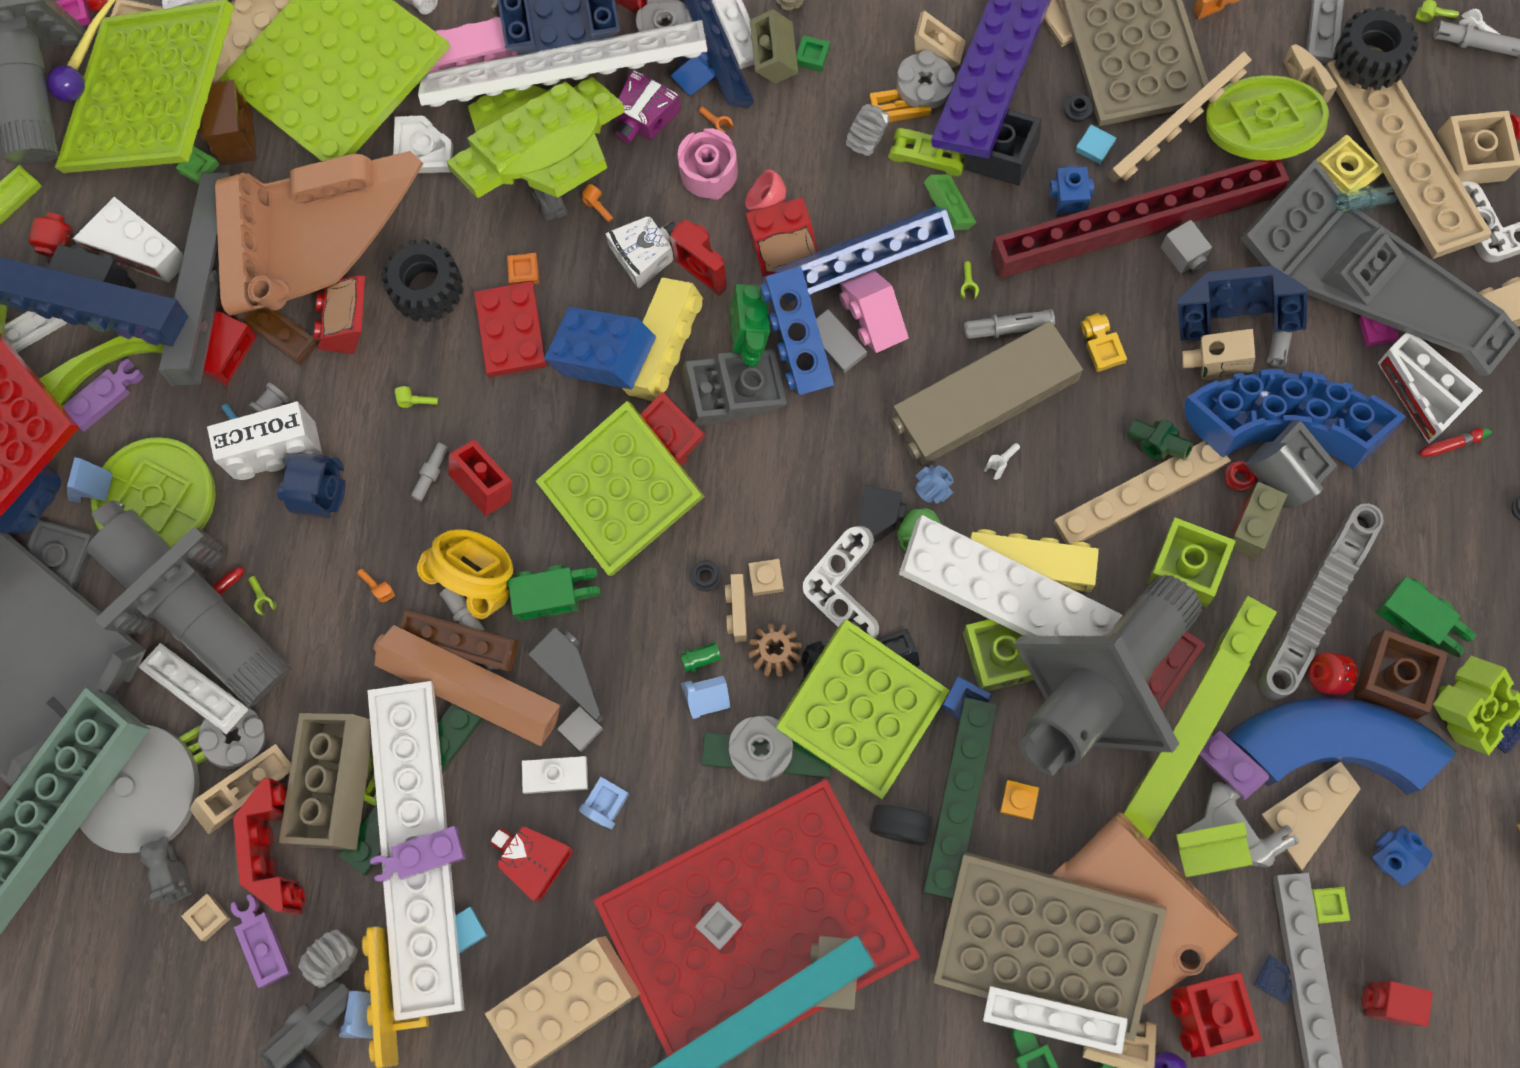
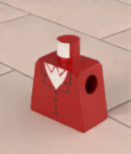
(531, 860)

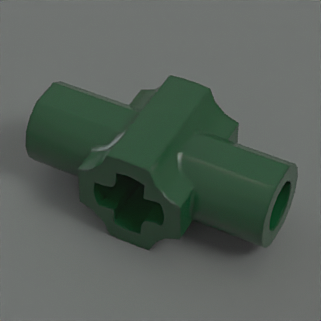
(1160, 439)

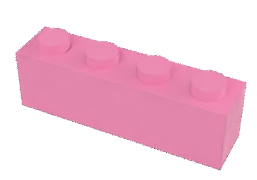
(473, 44)

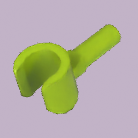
(1430, 9)
(968, 281)
(405, 399)
(260, 595)

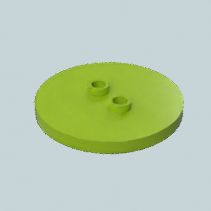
(1267, 118)
(163, 485)

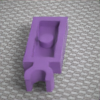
(102, 395)
(1232, 765)
(422, 855)
(260, 944)

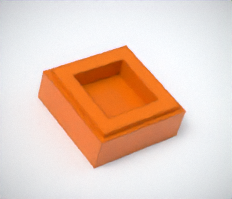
(523, 268)

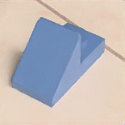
(88, 481)

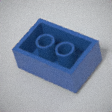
(600, 347)

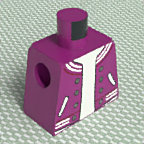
(646, 107)

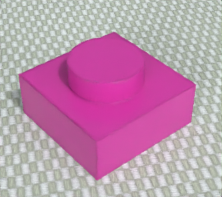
(77, 9)
(1376, 332)

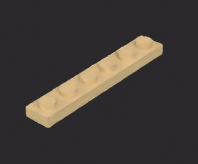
(1189, 111)
(1138, 493)

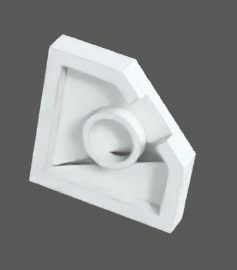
(424, 141)

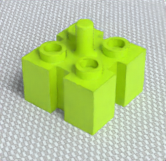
(1479, 705)

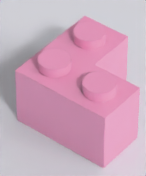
(876, 308)

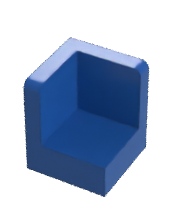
(693, 73)
(959, 691)

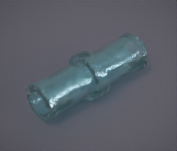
(1366, 198)

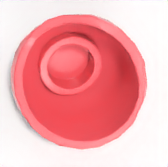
(766, 191)

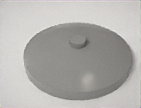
(147, 796)

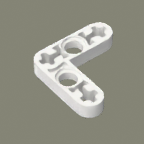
(1500, 236)
(833, 579)

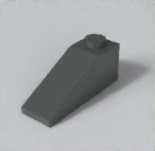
(565, 665)

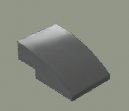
(729, 390)

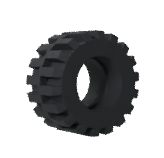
(1380, 30)
(409, 263)

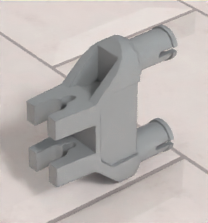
(1222, 810)

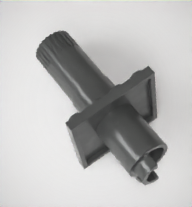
(25, 110)
(171, 588)
(1099, 682)

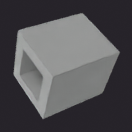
(1186, 247)

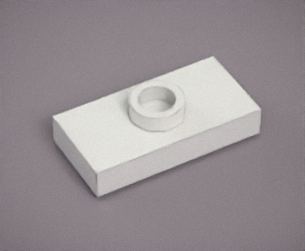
(554, 775)

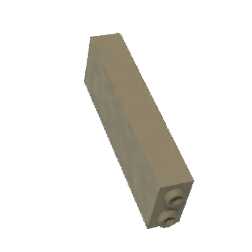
(985, 393)

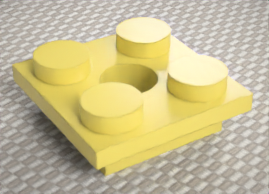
(1348, 151)

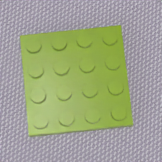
(619, 488)
(862, 709)

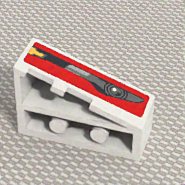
(130, 241)
(1427, 384)

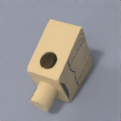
(1222, 355)

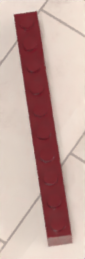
(1138, 216)

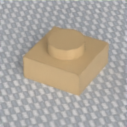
(766, 577)
(206, 917)

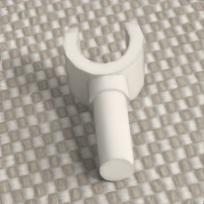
(1475, 18)
(999, 462)

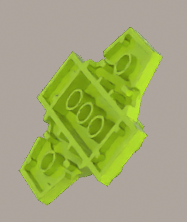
(536, 138)

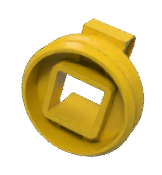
(484, 589)

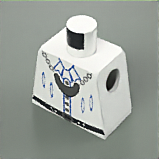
(642, 248)

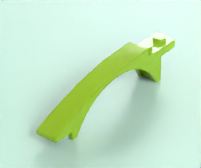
(71, 374)
(1217, 686)

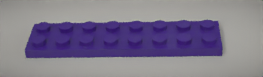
(989, 76)

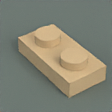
(736, 595)

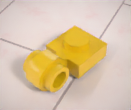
(1103, 349)

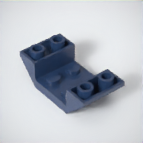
(555, 23)
(1239, 294)

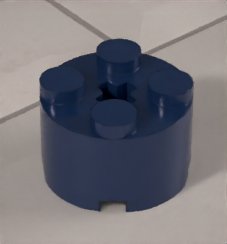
(312, 485)

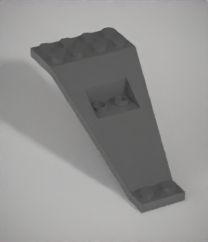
(1402, 288)

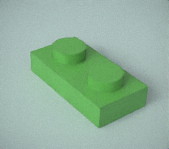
(947, 196)

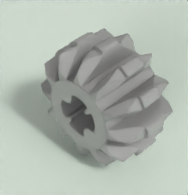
(867, 129)
(327, 958)

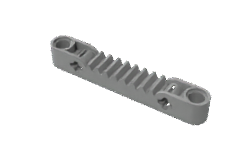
(1320, 602)

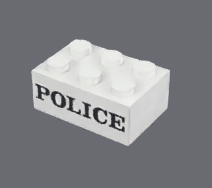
(263, 440)

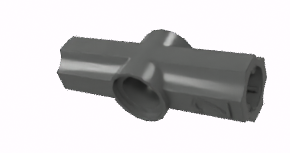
(305, 1027)

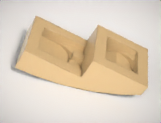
(1306, 68)

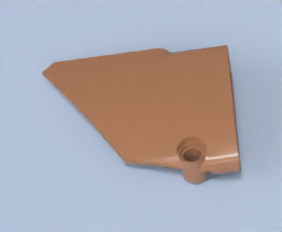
(303, 229)
(1130, 864)

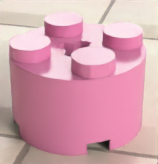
(708, 163)

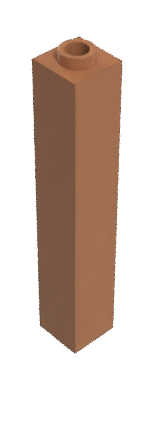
(467, 685)

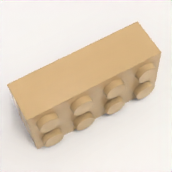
(562, 1003)

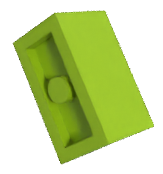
(1214, 849)

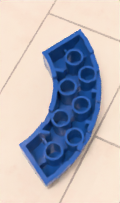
(1265, 403)
(1344, 732)

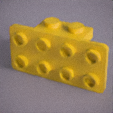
(380, 1013)

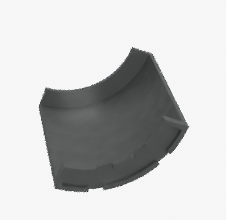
(47, 652)

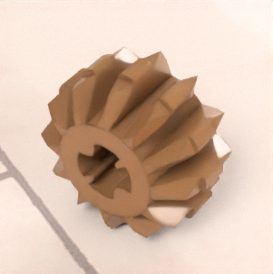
(776, 640)

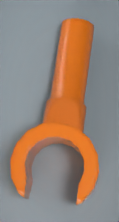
(723, 120)
(590, 197)
(382, 591)

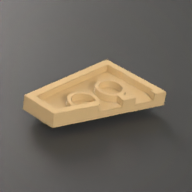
(1312, 811)

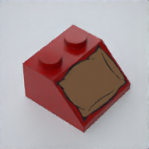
(781, 234)
(340, 315)

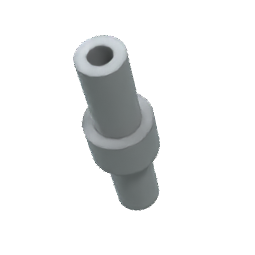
(429, 472)

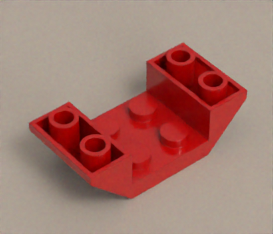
(252, 842)

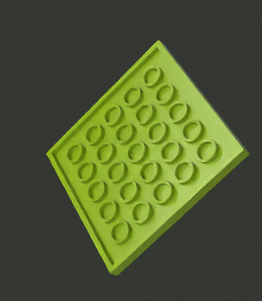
(335, 70)
(145, 88)

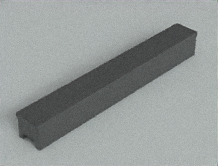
(196, 290)

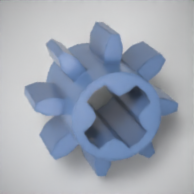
(934, 484)

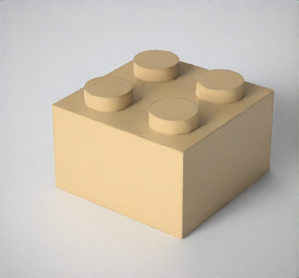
(1480, 146)

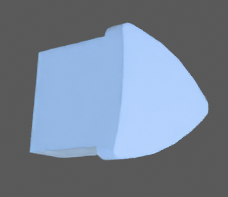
(706, 696)
(604, 803)
(356, 1016)

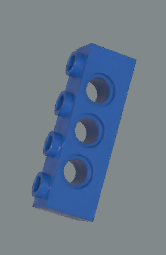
(818, 374)

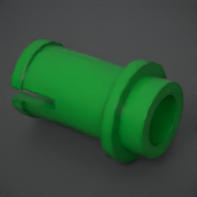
(700, 657)

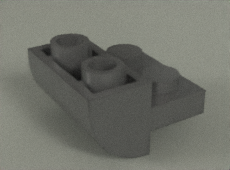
(1293, 464)

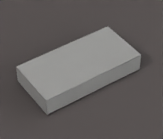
(839, 342)

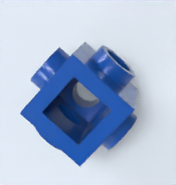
(1071, 189)
(1402, 854)

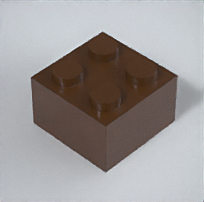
(228, 124)
(1401, 674)

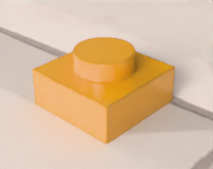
(1019, 800)

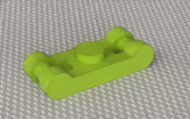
(923, 152)

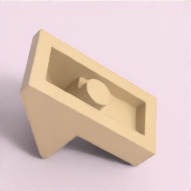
(939, 39)

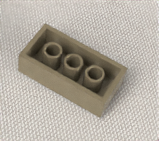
(327, 781)

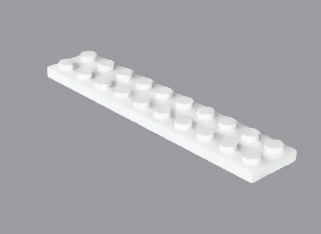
(562, 62)
(408, 807)

